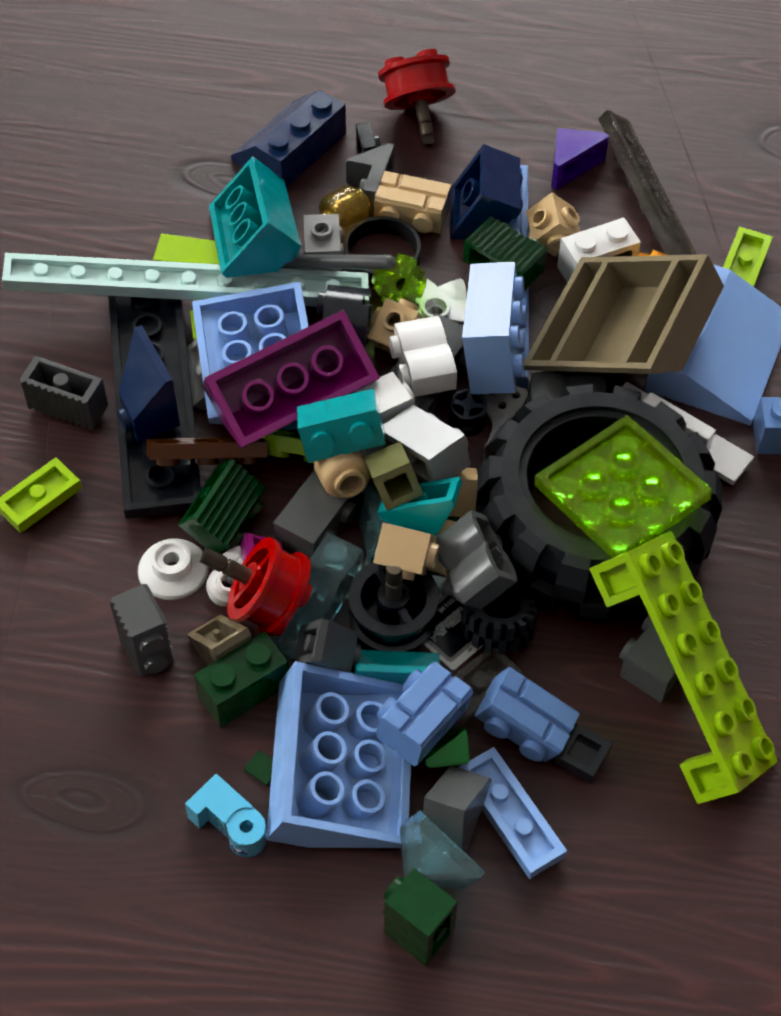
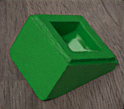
(451, 752)

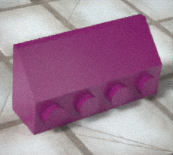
(302, 369)

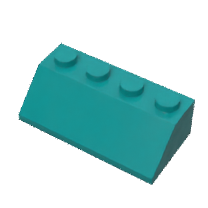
(254, 223)

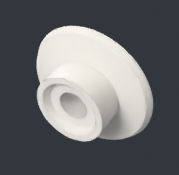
(175, 580)

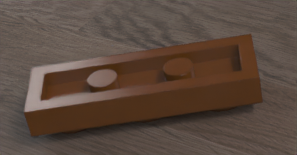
(204, 450)

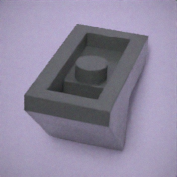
(368, 168)

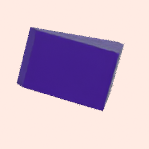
(577, 153)

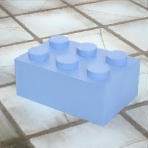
(493, 328)

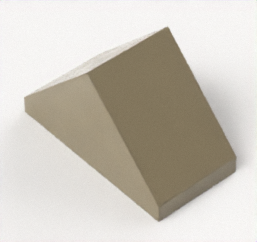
(218, 638)

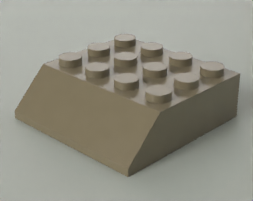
(628, 315)

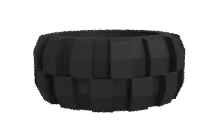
(543, 554)

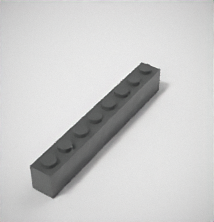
(314, 511)

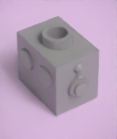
(323, 235)

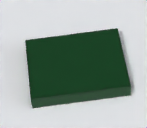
(260, 767)

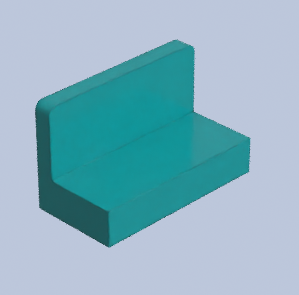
(393, 665)

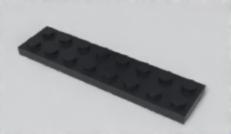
(147, 486)

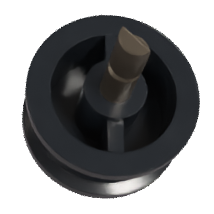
(392, 610)

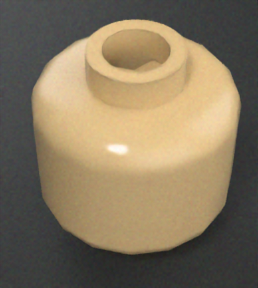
(343, 474)

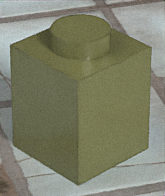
(393, 476)

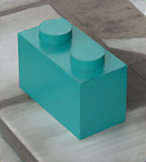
(340, 425)

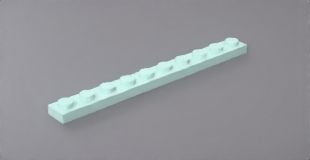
(156, 278)

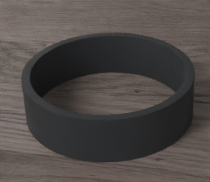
(382, 224)

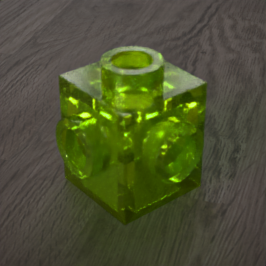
(405, 267)

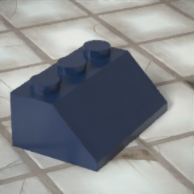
(296, 136)

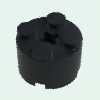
(352, 302)

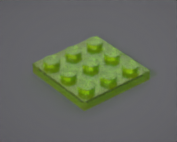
(622, 487)

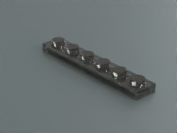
(645, 184)

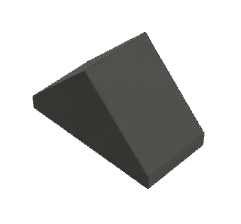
(457, 804)

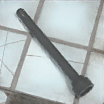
(326, 261)

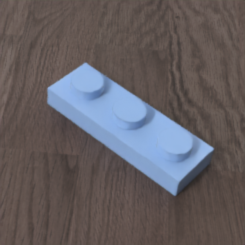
(516, 816)

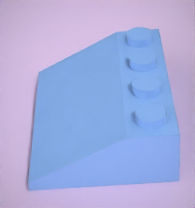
(243, 324)
(730, 356)
(328, 767)

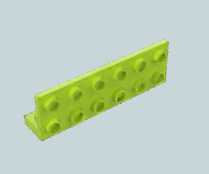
(701, 663)

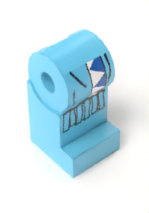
(230, 815)

